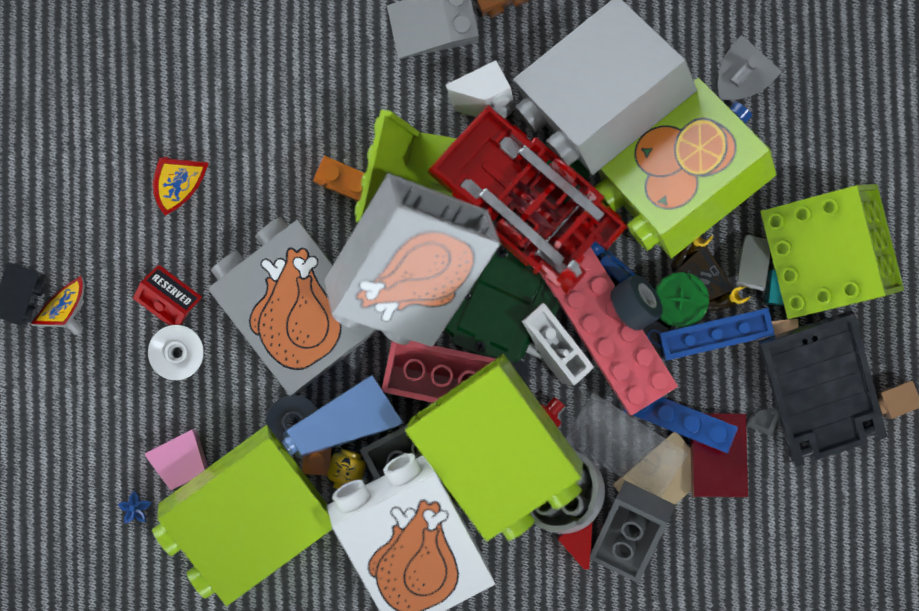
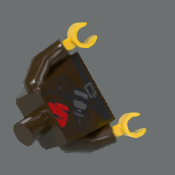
(701, 263)

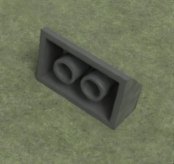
(386, 449)

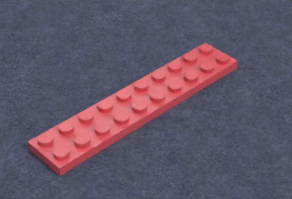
(620, 352)

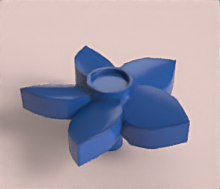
(134, 508)

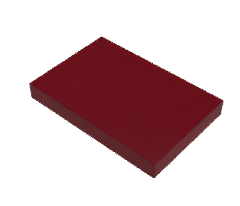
(717, 472)

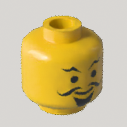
(346, 467)

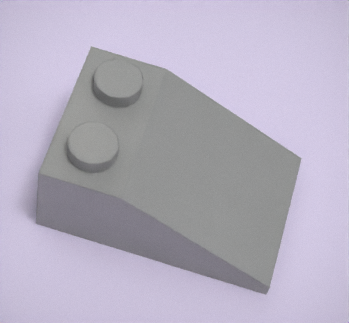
(431, 25)

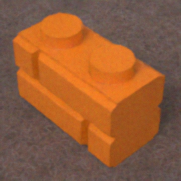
(339, 178)

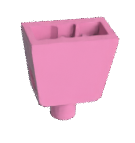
(179, 459)

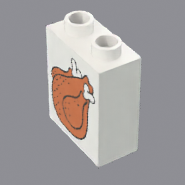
(408, 539)

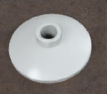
(161, 352)

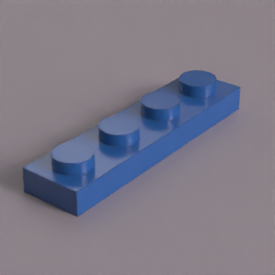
(716, 334)
(689, 423)

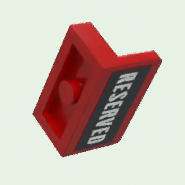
(166, 296)

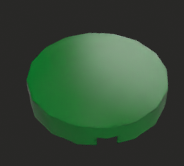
(682, 299)

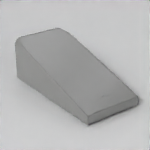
(753, 262)

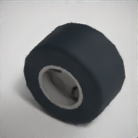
(636, 302)

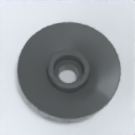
(285, 408)

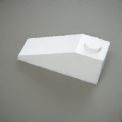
(557, 346)

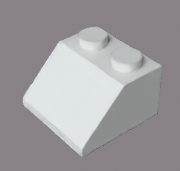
(482, 88)

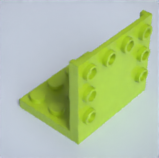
(402, 153)
(832, 250)

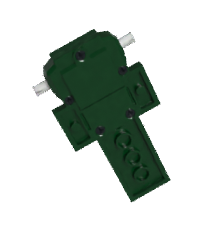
(499, 301)

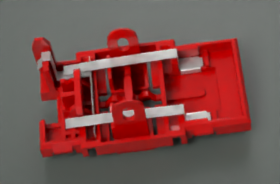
(490, 163)

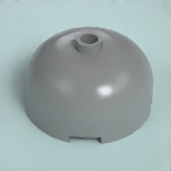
(579, 511)

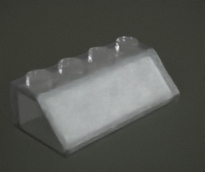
(625, 446)

